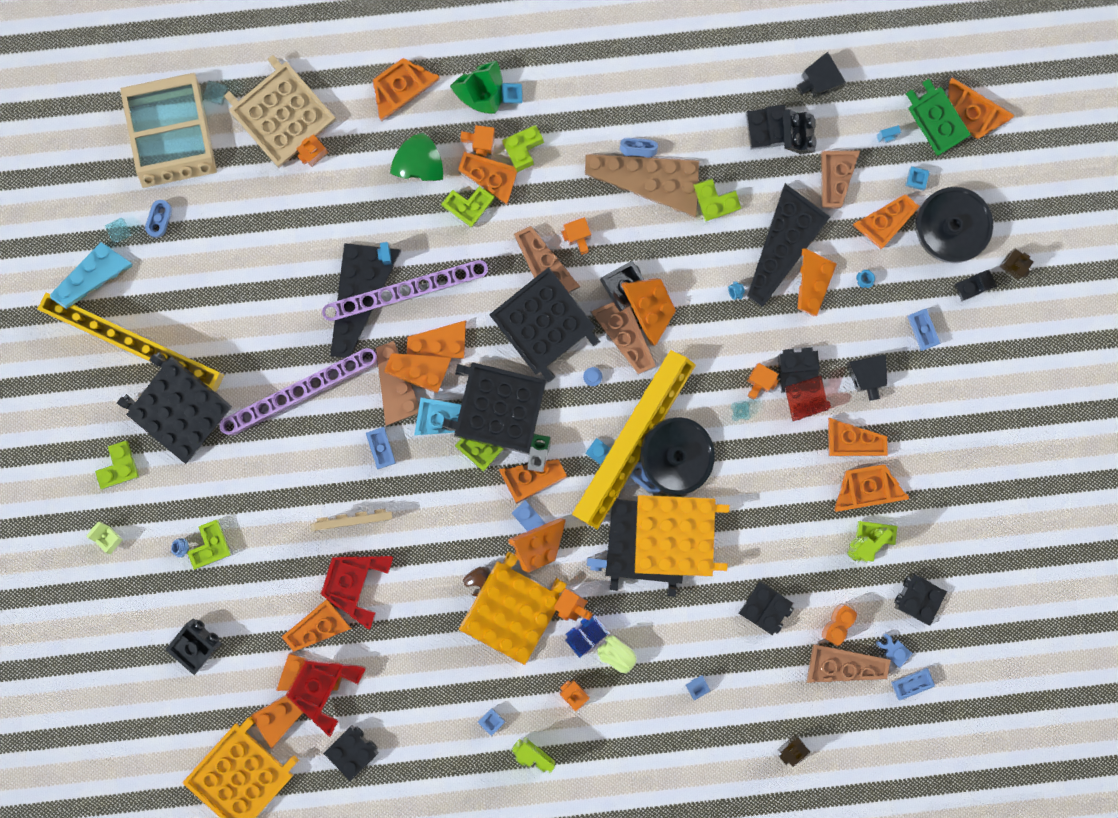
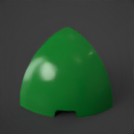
(481, 88)
(418, 159)

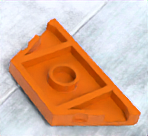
(400, 85)
(975, 110)
(651, 306)
(868, 487)
(538, 545)

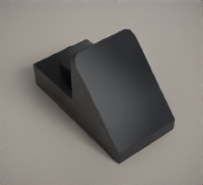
(975, 285)

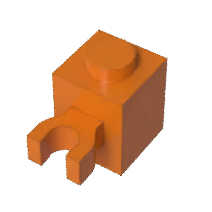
(482, 139)
(311, 150)
(577, 232)
(762, 379)
(571, 606)
(574, 694)

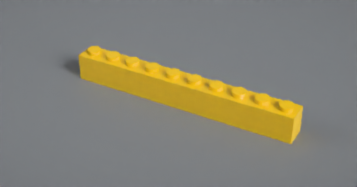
(124, 338)
(627, 447)

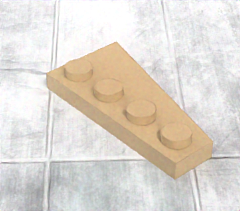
(343, 520)

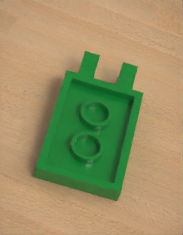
(937, 118)

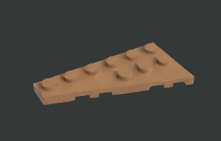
(656, 179)

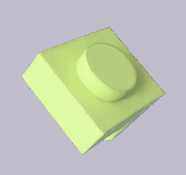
(104, 537)

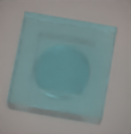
(215, 93)
(118, 230)

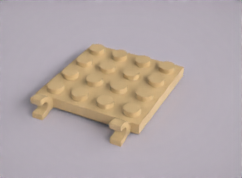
(280, 113)

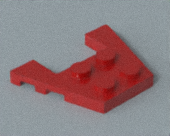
(346, 581)
(314, 685)

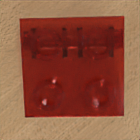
(807, 398)

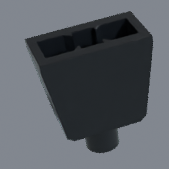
(821, 77)
(869, 375)

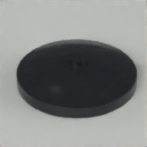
(954, 225)
(677, 455)

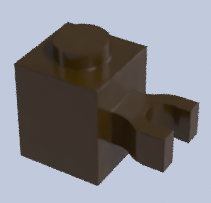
(1017, 264)
(793, 751)

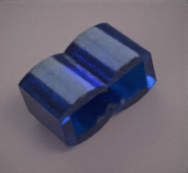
(586, 636)

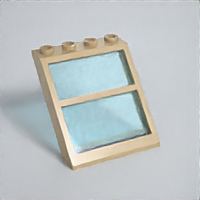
(168, 130)

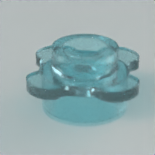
(745, 411)

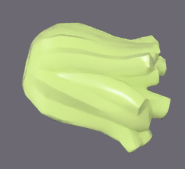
(617, 654)

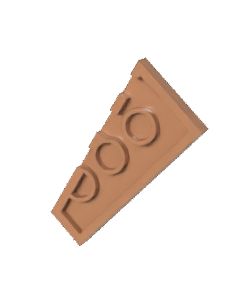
(540, 257)
(626, 335)
(397, 394)
(835, 664)

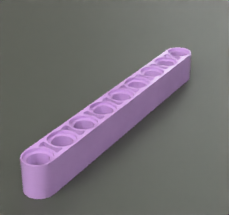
(413, 284)
(289, 392)

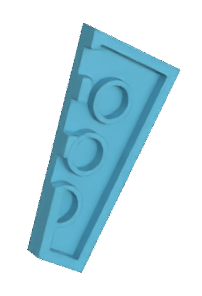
(90, 275)
(432, 414)

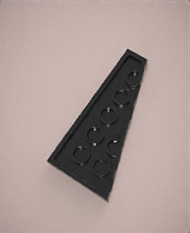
(791, 230)
(359, 274)

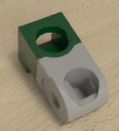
(538, 453)

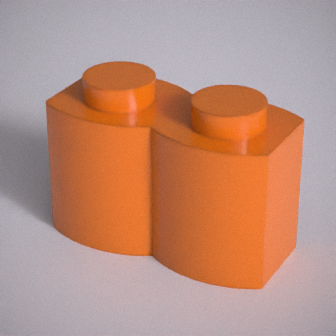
(841, 619)

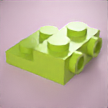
(865, 547)
(528, 752)

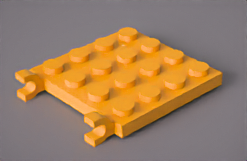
(676, 535)
(511, 611)
(239, 775)

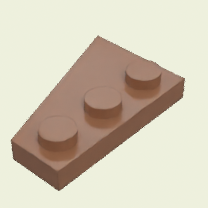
(835, 176)

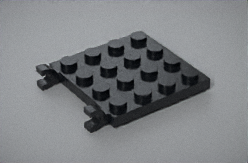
(543, 322)
(498, 407)
(177, 408)
(623, 547)

